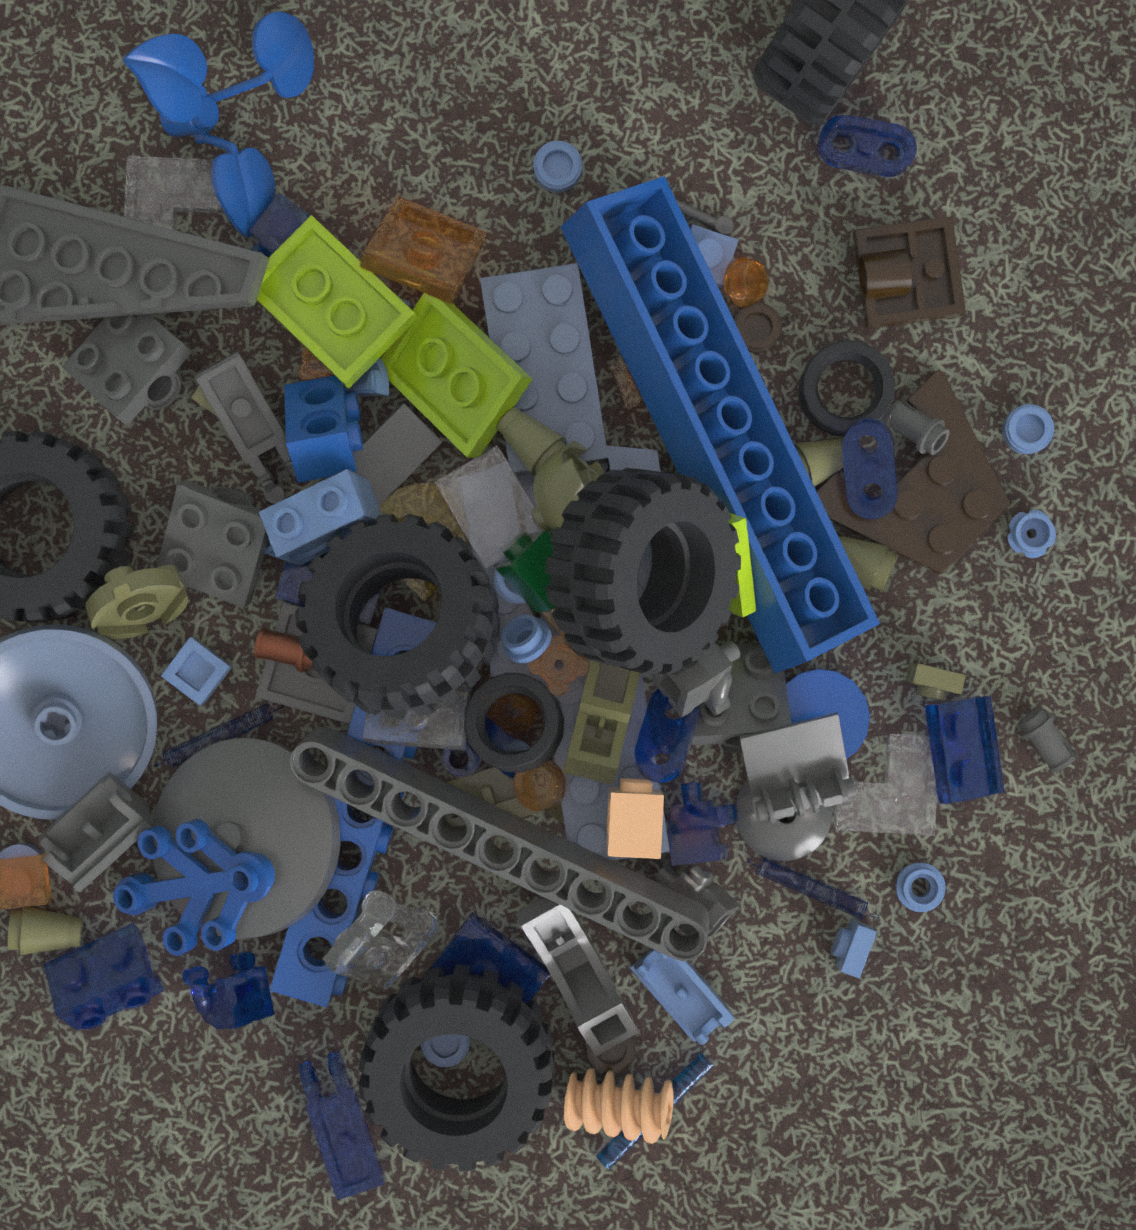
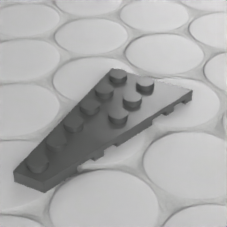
(97, 264)

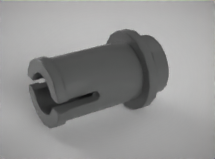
(917, 427)
(1047, 739)

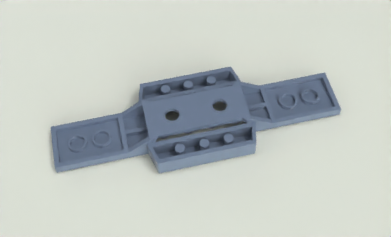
(544, 330)

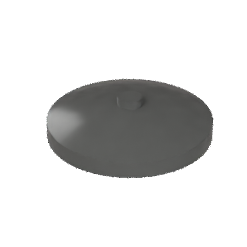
(260, 807)

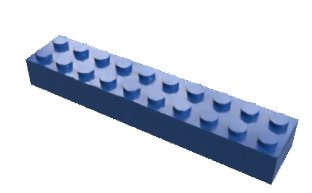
(718, 415)

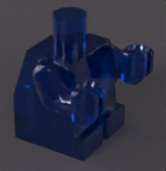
(695, 828)
(233, 998)

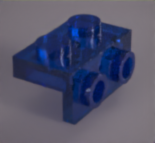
(102, 979)

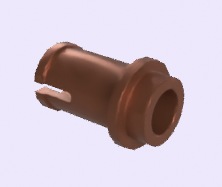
(281, 648)

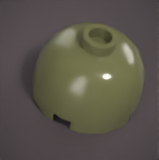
(559, 482)

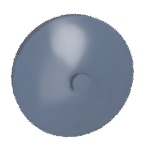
(69, 717)

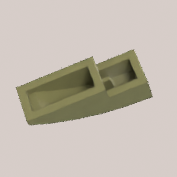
(601, 722)

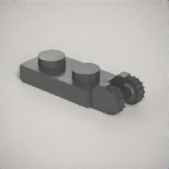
(244, 414)

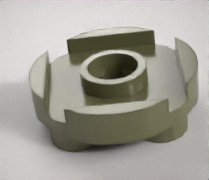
(135, 599)

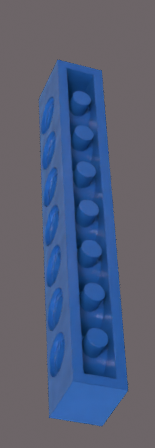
(297, 970)

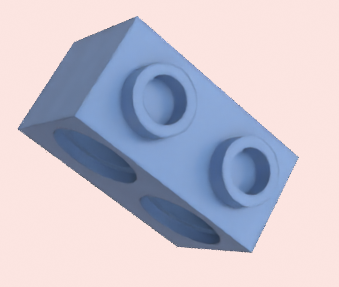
(312, 517)

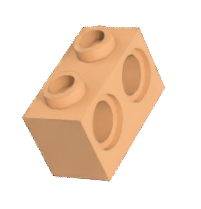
(634, 819)

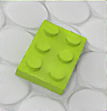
(331, 302)
(455, 375)

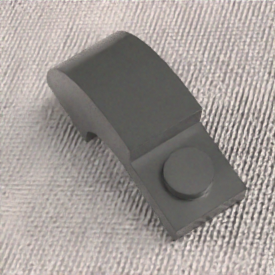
(578, 974)

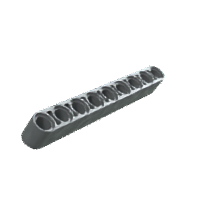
(516, 864)

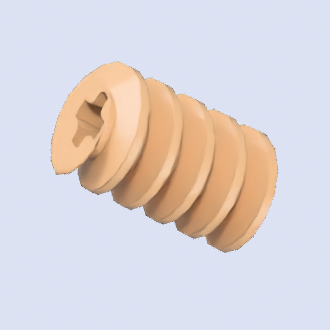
(618, 1106)

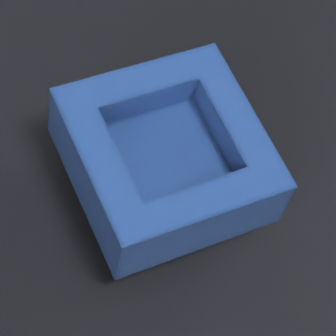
(716, 250)
(196, 671)
(853, 947)

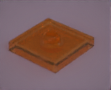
(423, 249)

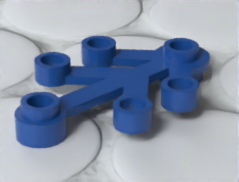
(244, 875)

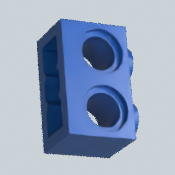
(322, 428)

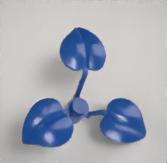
(172, 77)

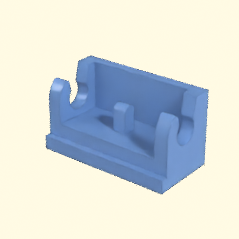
(683, 994)

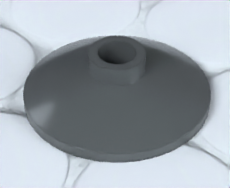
(781, 839)

